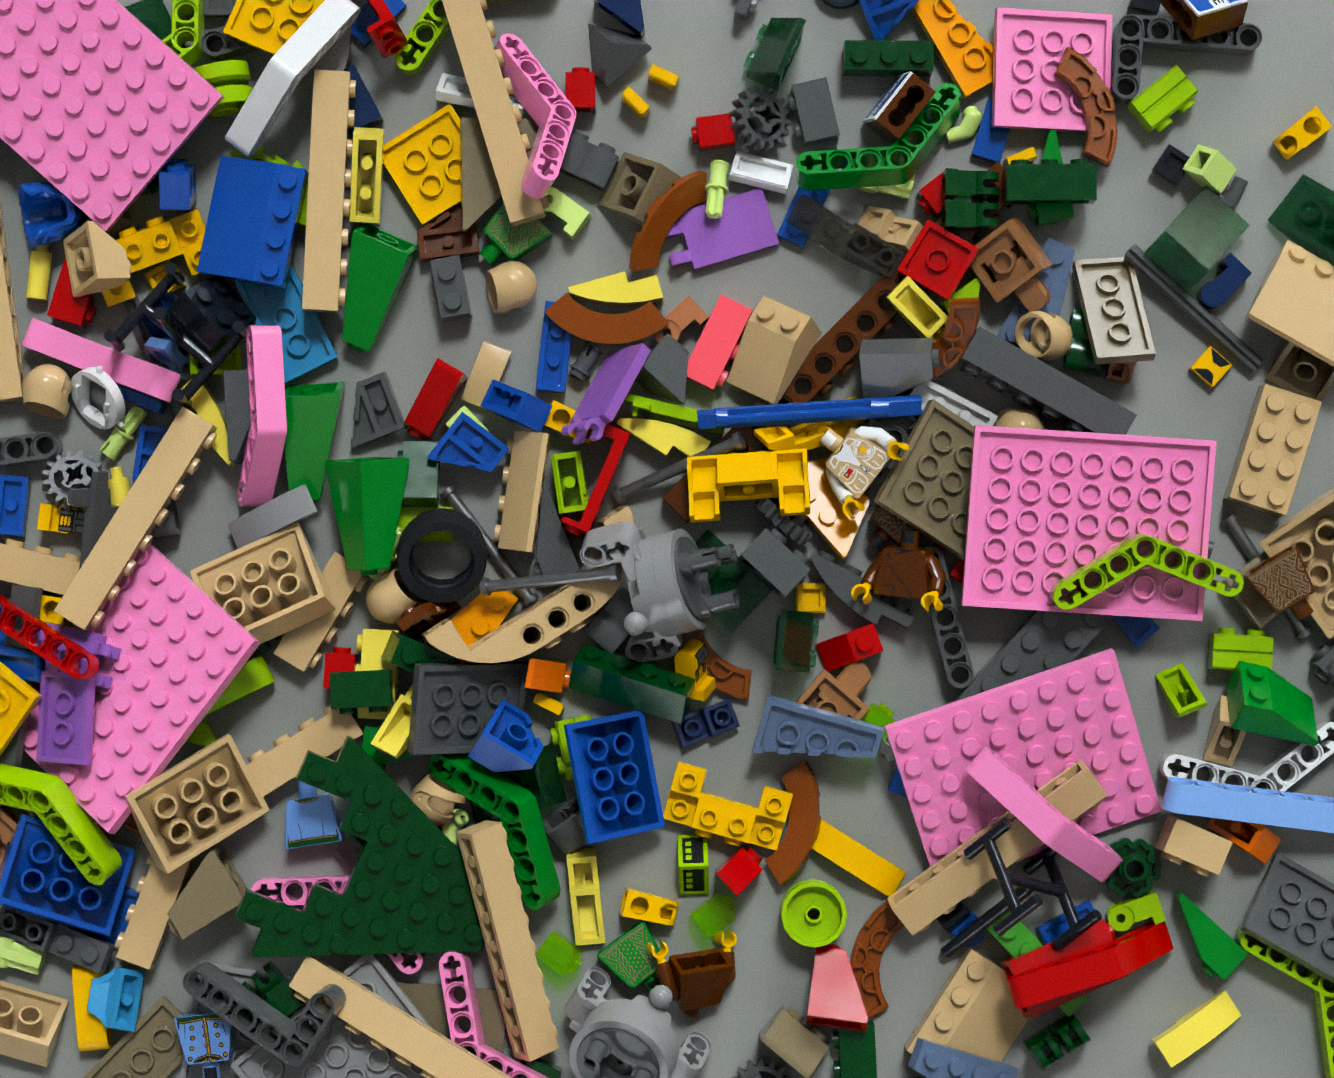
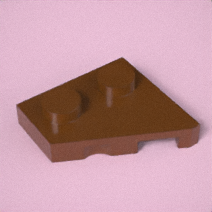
(446, 238)
(423, 617)

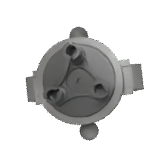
(664, 583)
(628, 1035)

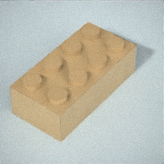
(1272, 450)

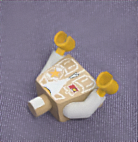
(857, 461)

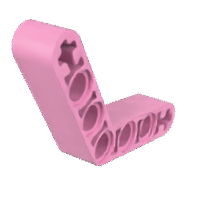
(546, 107)
(85, 353)
(267, 416)
(1042, 817)
(338, 884)
(470, 1008)

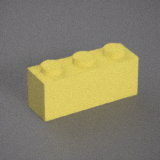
(366, 175)
(372, 646)

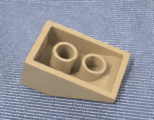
(772, 350)

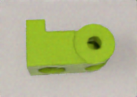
(1132, 910)

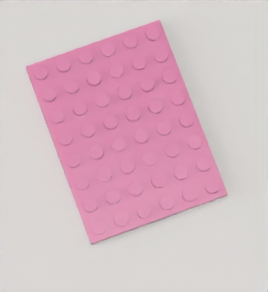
(94, 99)
(1066, 497)
(170, 672)
(1039, 731)

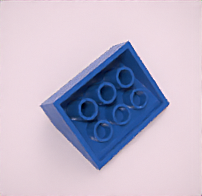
(253, 221)
(614, 776)
(47, 884)

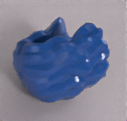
(46, 213)

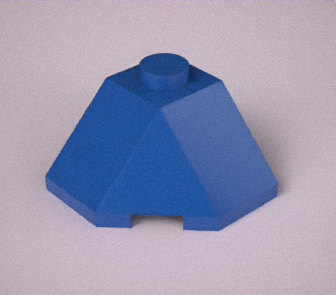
(507, 741)

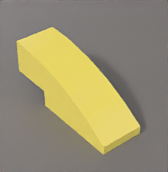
(617, 291)
(918, 309)
(208, 408)
(664, 436)
(394, 733)
(585, 896)
(1196, 1028)

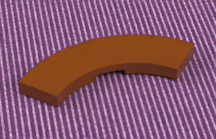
(1096, 105)
(662, 215)
(606, 327)
(958, 333)
(728, 677)
(802, 825)
(868, 953)

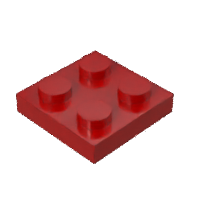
(938, 260)

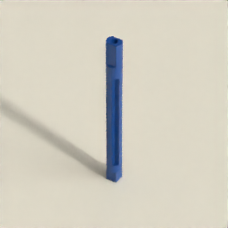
(810, 412)

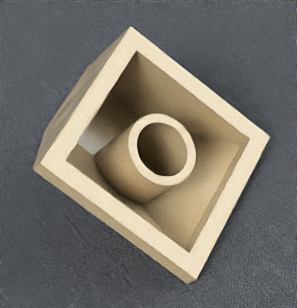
(95, 260)

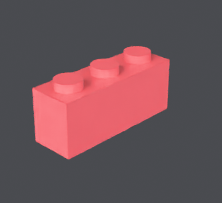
(718, 343)

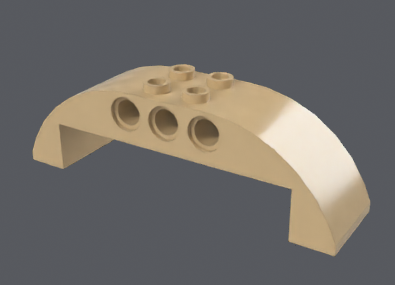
(507, 640)

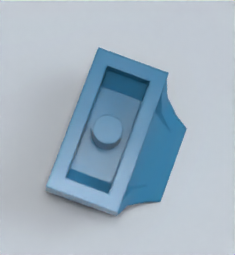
(116, 998)

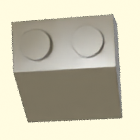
(636, 186)
(1300, 372)
(794, 1040)

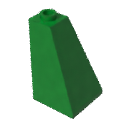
(375, 278)
(311, 429)
(367, 508)

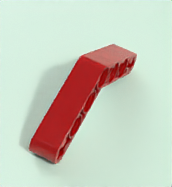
(1092, 967)

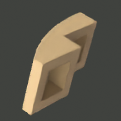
(894, 230)
(488, 365)

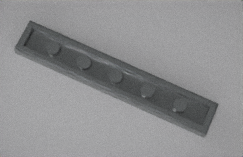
(30, 600)

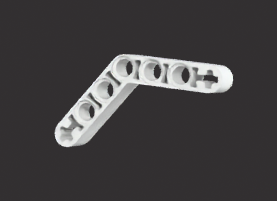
(286, 71)
(1268, 774)

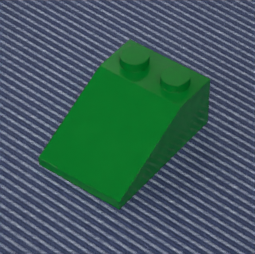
(1269, 705)

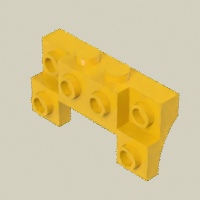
(158, 243)
(746, 478)
(723, 816)

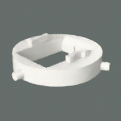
(113, 407)

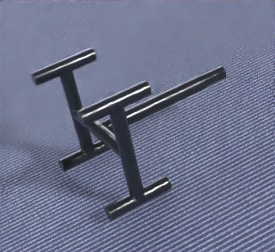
(170, 327)
(1013, 898)

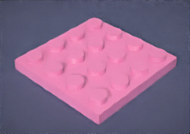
(1024, 61)

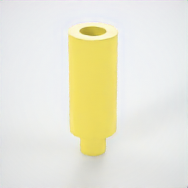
(39, 273)
(118, 486)

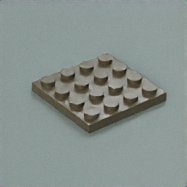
(934, 478)

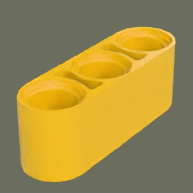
(90, 1030)

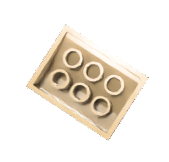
(1298, 301)
(1314, 536)
(268, 584)
(196, 804)
(972, 1010)

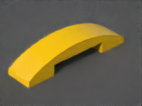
(803, 435)
(857, 859)

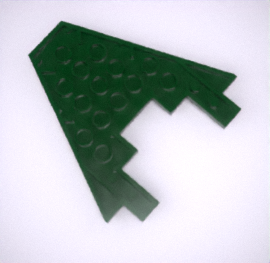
(404, 888)

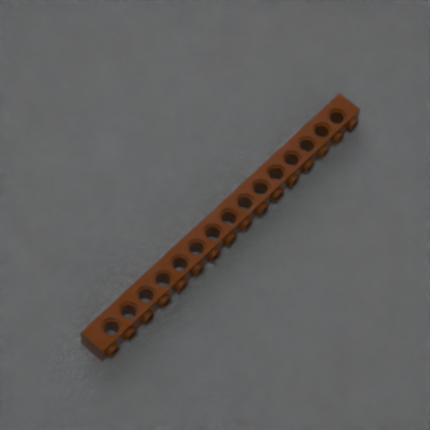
(826, 348)

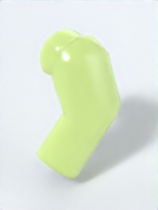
(968, 126)
(455, 824)

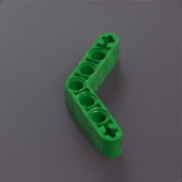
(818, 168)
(518, 815)

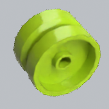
(230, 80)
(831, 914)

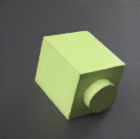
(1209, 168)

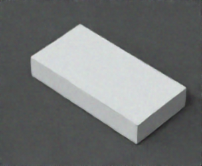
(761, 172)

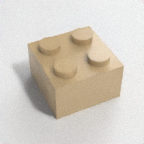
(1187, 842)

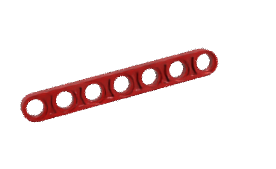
(52, 641)

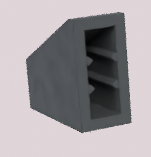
(896, 365)

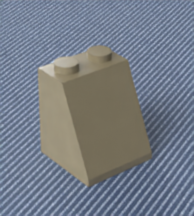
(208, 894)

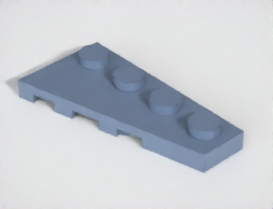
(1055, 280)

